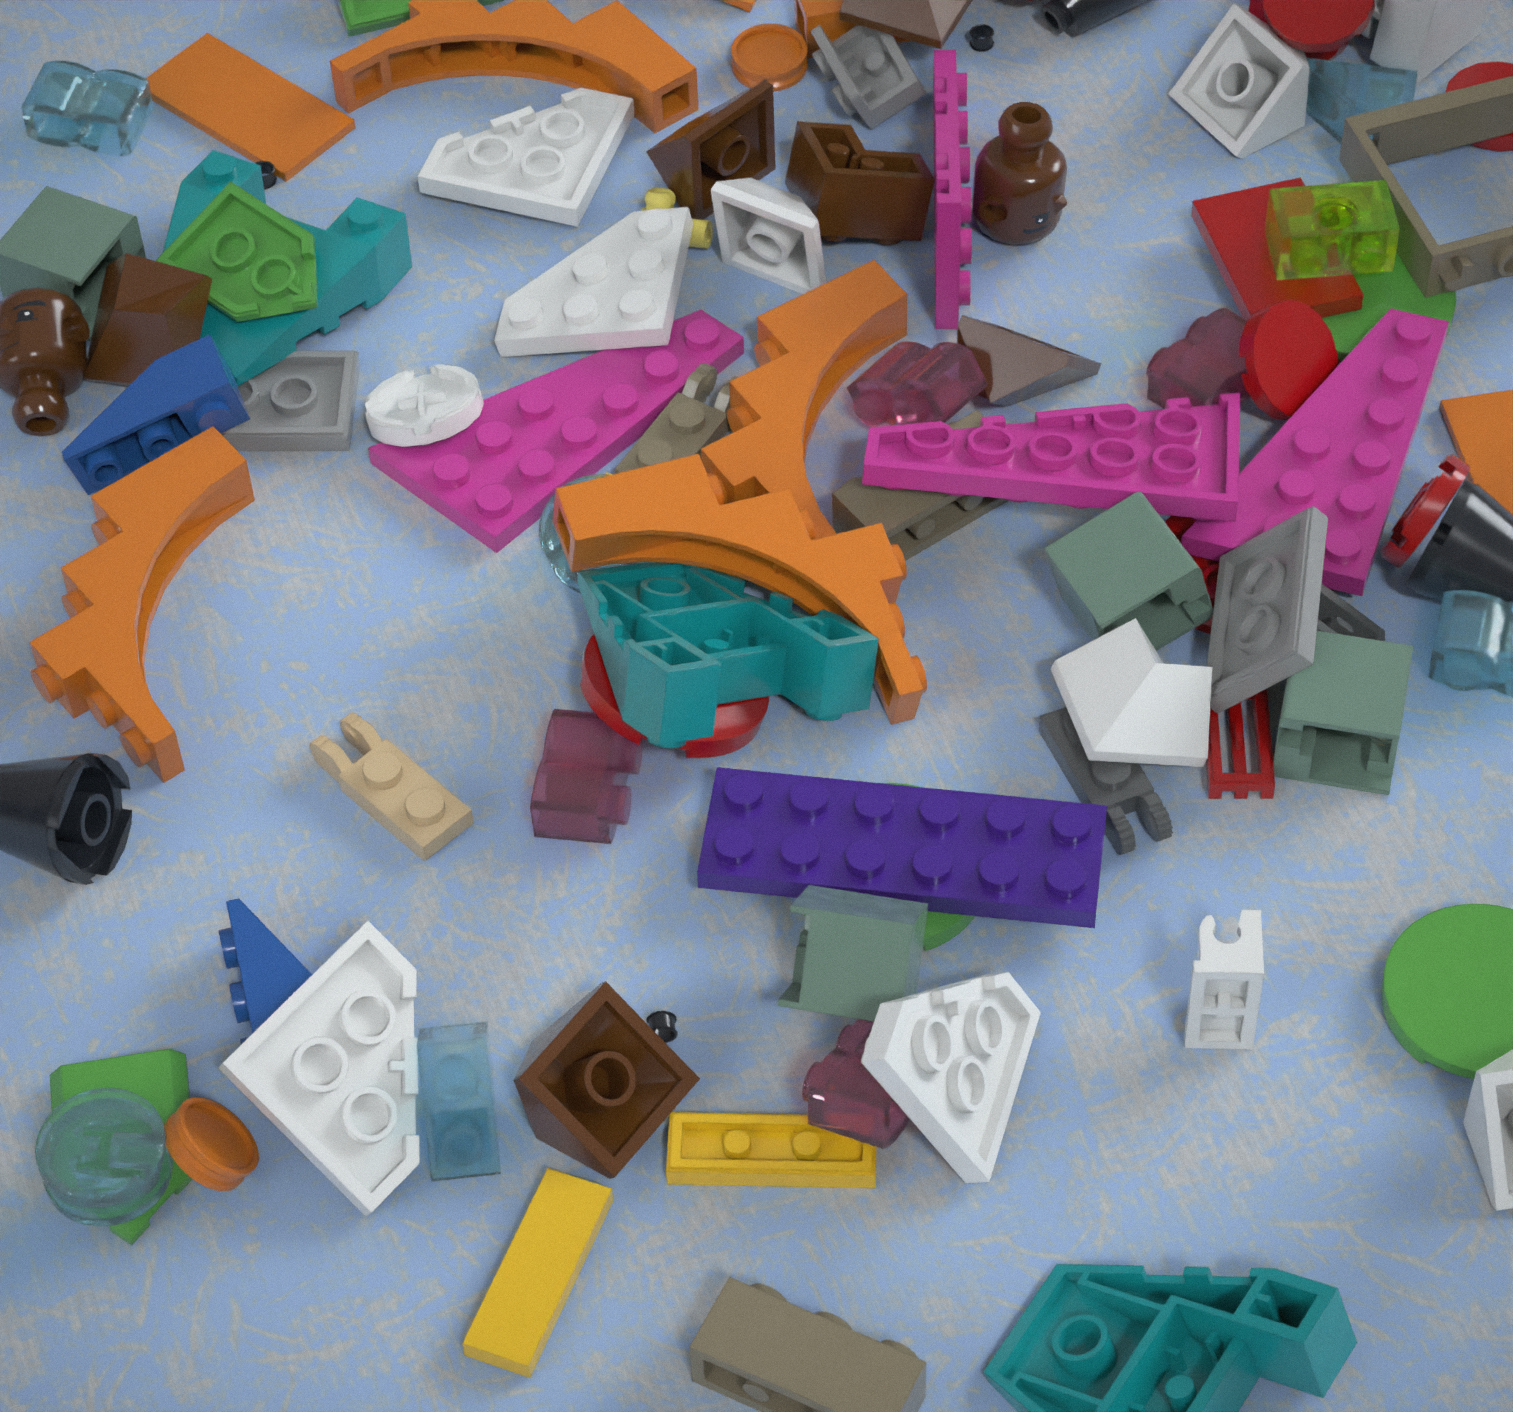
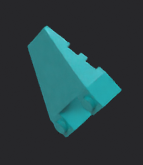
(355, 264)
(694, 639)
(1169, 1341)

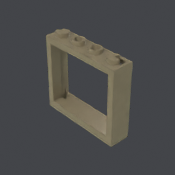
(1420, 130)

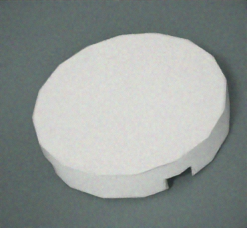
(425, 407)

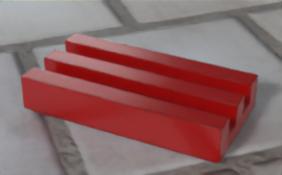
(1239, 779)

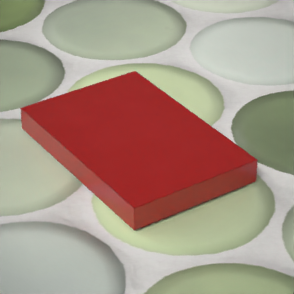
(1238, 244)

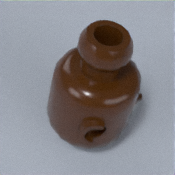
(1020, 178)
(41, 356)

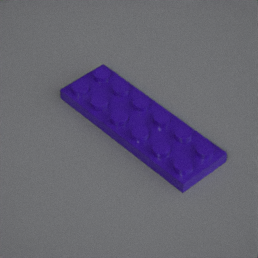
(905, 844)

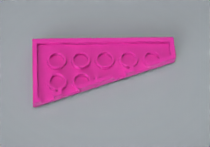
(951, 200)
(553, 431)
(1340, 452)
(1074, 457)

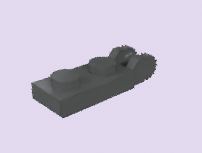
(1107, 783)

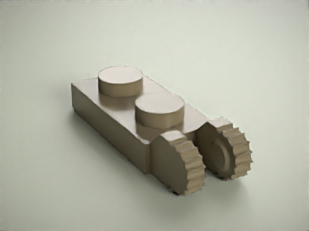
(683, 424)

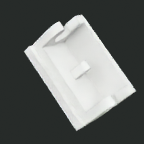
(1226, 987)

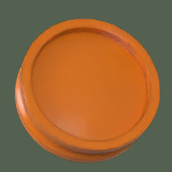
(769, 54)
(211, 1144)

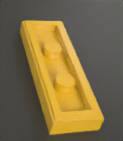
(764, 1152)
(538, 1273)

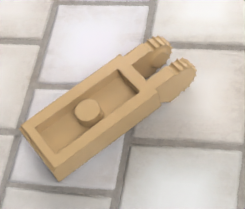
(393, 788)

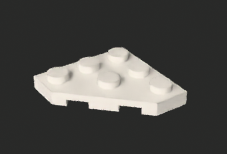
(533, 160)
(606, 293)
(956, 1064)
(343, 1068)

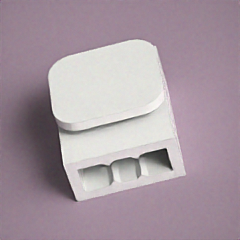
(1422, 32)

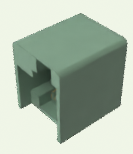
(66, 247)
(1128, 569)
(1344, 714)
(854, 952)

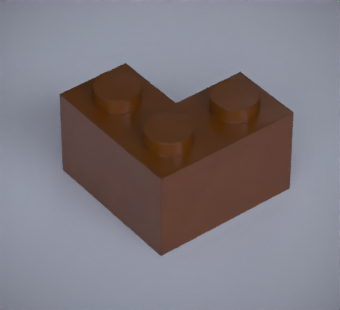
(857, 188)

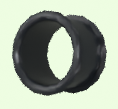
(984, 43)
(267, 168)
(663, 1024)

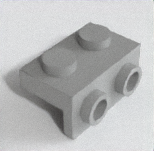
(870, 73)

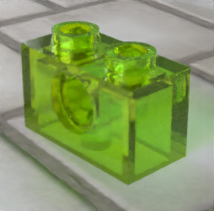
(1331, 230)

